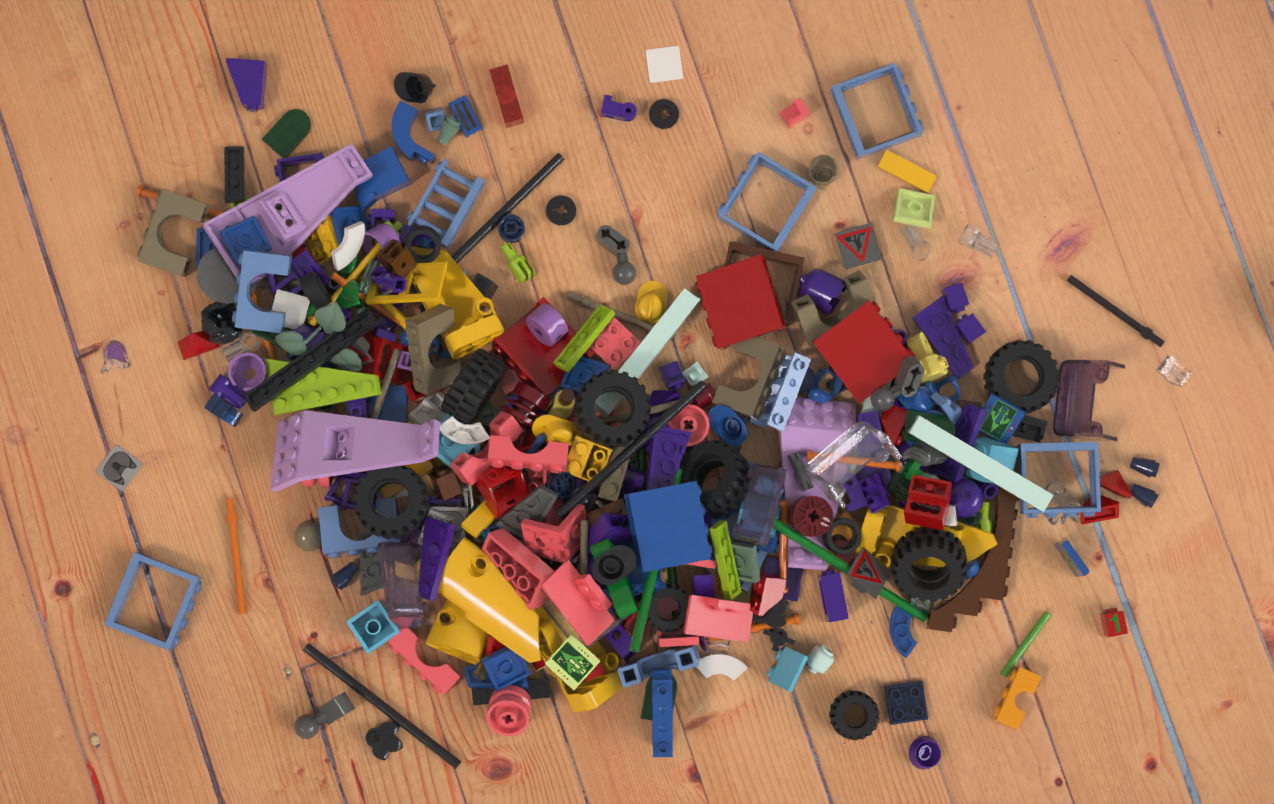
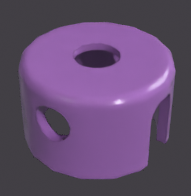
(383, 234)
(548, 322)
(238, 367)

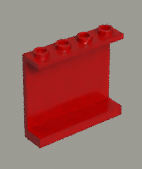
(740, 301)
(863, 350)
(530, 357)

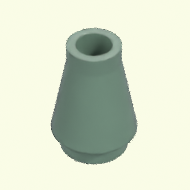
(449, 128)

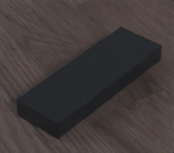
(234, 174)

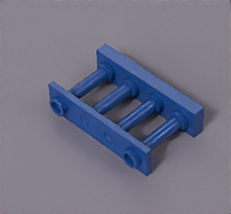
(662, 713)

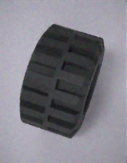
(672, 624)
(871, 715)

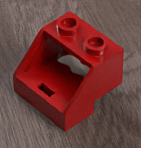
(376, 351)
(923, 491)
(501, 499)

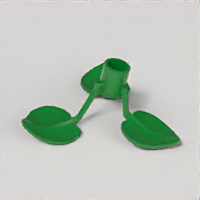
(349, 294)

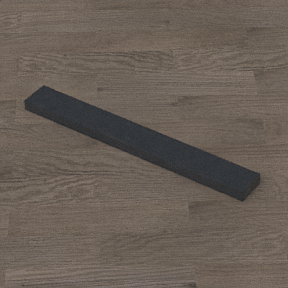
(310, 360)

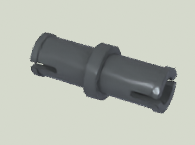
(799, 471)

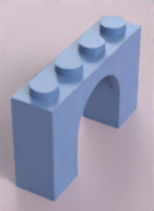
(248, 313)
(334, 540)
(638, 669)

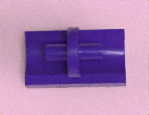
(875, 493)

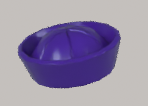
(926, 747)

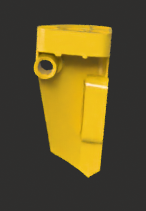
(472, 326)
(885, 528)
(490, 600)
(459, 636)
(592, 692)

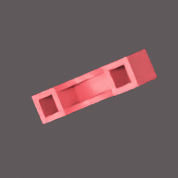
(551, 458)
(470, 465)
(442, 676)

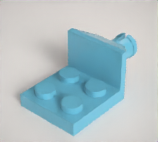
(450, 450)

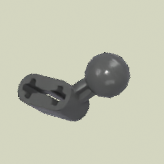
(623, 271)
(906, 383)
(308, 725)

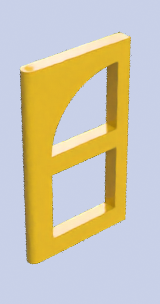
(433, 270)

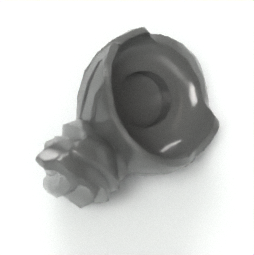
(924, 454)

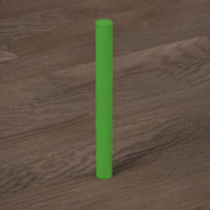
(1025, 644)

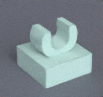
(694, 374)

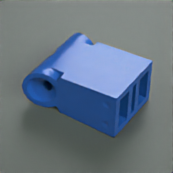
(387, 178)

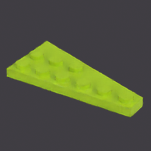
(322, 388)

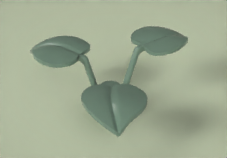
(331, 320)

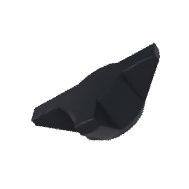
(777, 639)

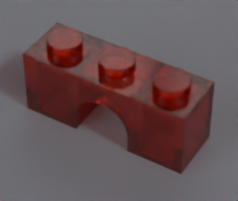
(506, 96)

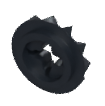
(657, 108)
(555, 203)

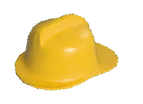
(651, 302)
(555, 429)

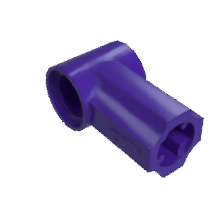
(387, 280)
(225, 389)
(632, 482)

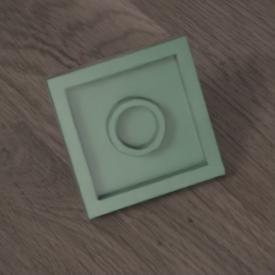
(746, 561)

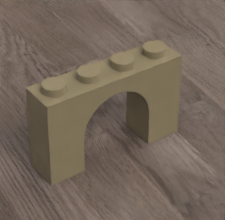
(153, 250)
(813, 325)
(420, 332)
(752, 401)
(612, 485)

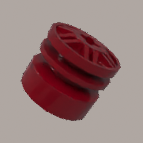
(528, 404)
(799, 519)

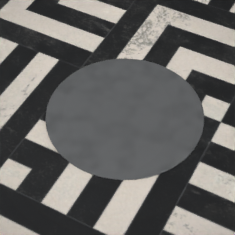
(217, 278)

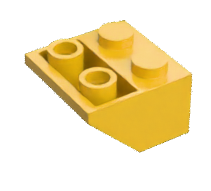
(323, 241)
(587, 457)

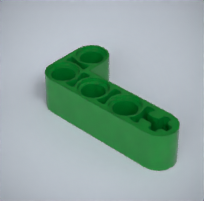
(621, 591)

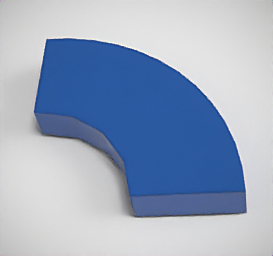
(900, 631)

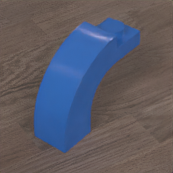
(401, 127)

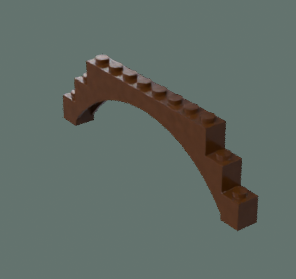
(994, 568)

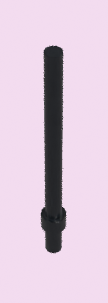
(1146, 332)

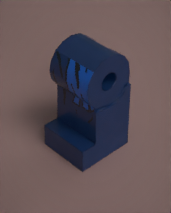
(224, 410)

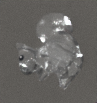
(1061, 499)

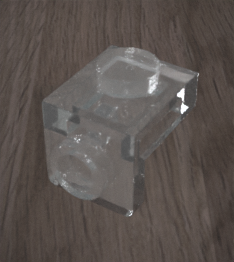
(1174, 372)

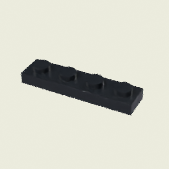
(537, 689)

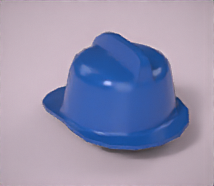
(919, 402)
(728, 425)

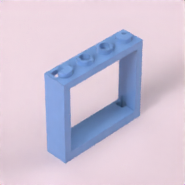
(903, 93)
(743, 179)
(1094, 476)
(124, 591)

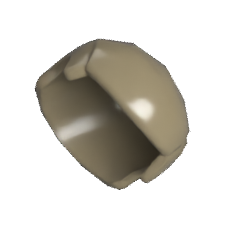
(823, 170)
(308, 536)

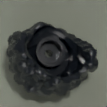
(218, 323)

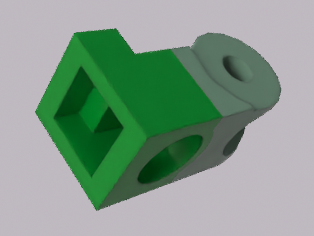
(912, 468)

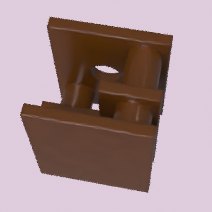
(397, 259)

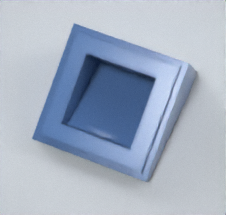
(434, 118)

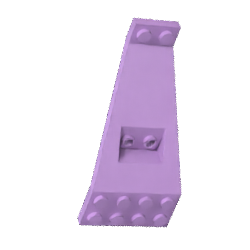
(304, 201)
(811, 428)
(335, 444)

